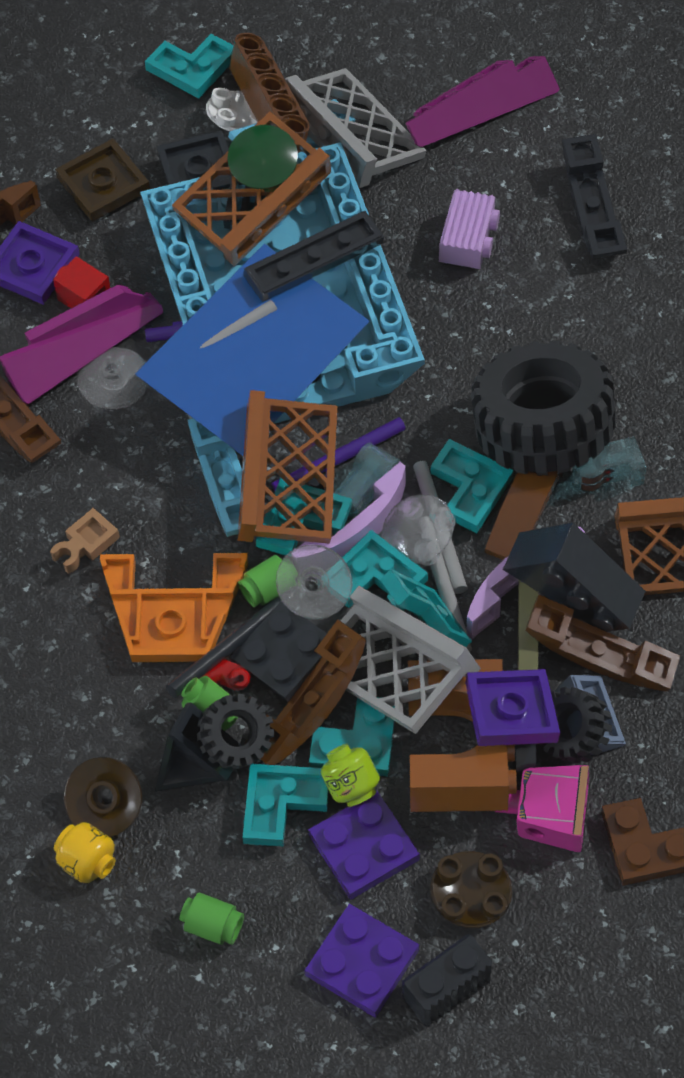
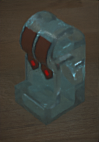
(615, 463)

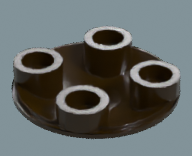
(471, 889)

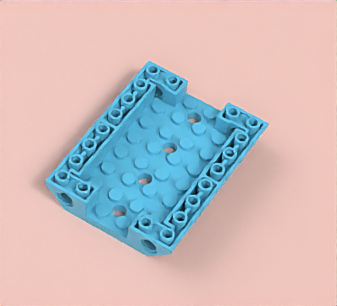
(196, 269)

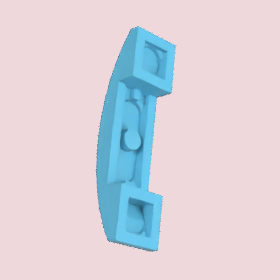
(221, 474)

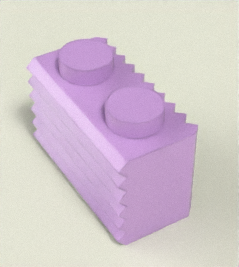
(467, 229)

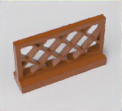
(267, 213)
(256, 474)
(647, 517)

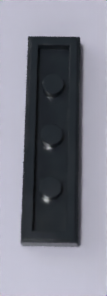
(313, 256)

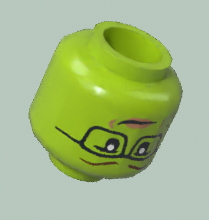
(350, 775)

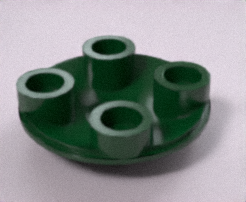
(262, 157)

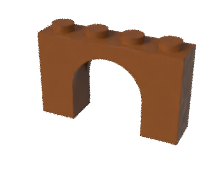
(466, 779)

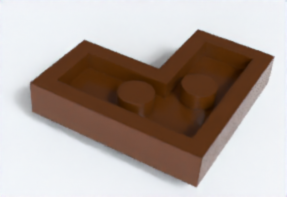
(635, 849)

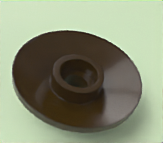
(85, 801)

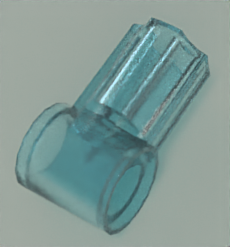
(368, 468)

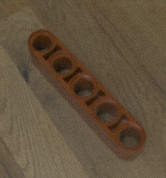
(264, 83)

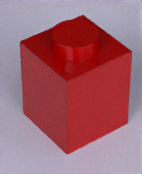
(79, 282)

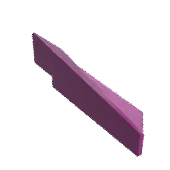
(483, 97)
(76, 339)

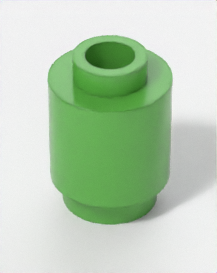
(260, 582)
(203, 693)
(211, 919)

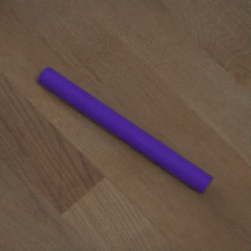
(352, 449)

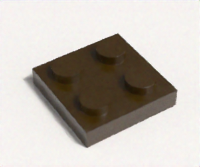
(102, 179)

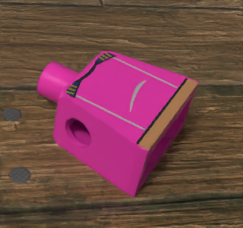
(552, 805)

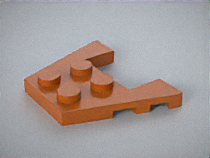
(174, 621)

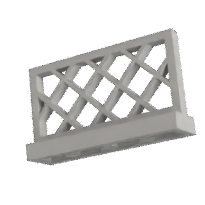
(328, 129)
(416, 638)

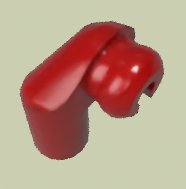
(230, 675)

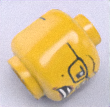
(84, 852)

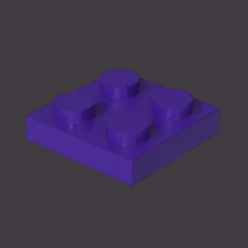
(31, 261)
(512, 707)
(364, 845)
(362, 960)

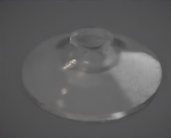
(113, 389)
(317, 565)

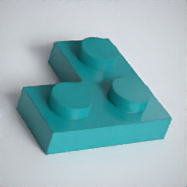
(192, 71)
(478, 479)
(294, 503)
(373, 559)
(425, 604)
(370, 731)
(272, 792)

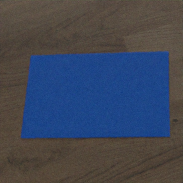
(270, 355)

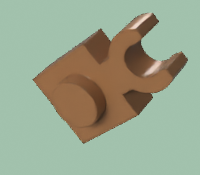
(87, 537)

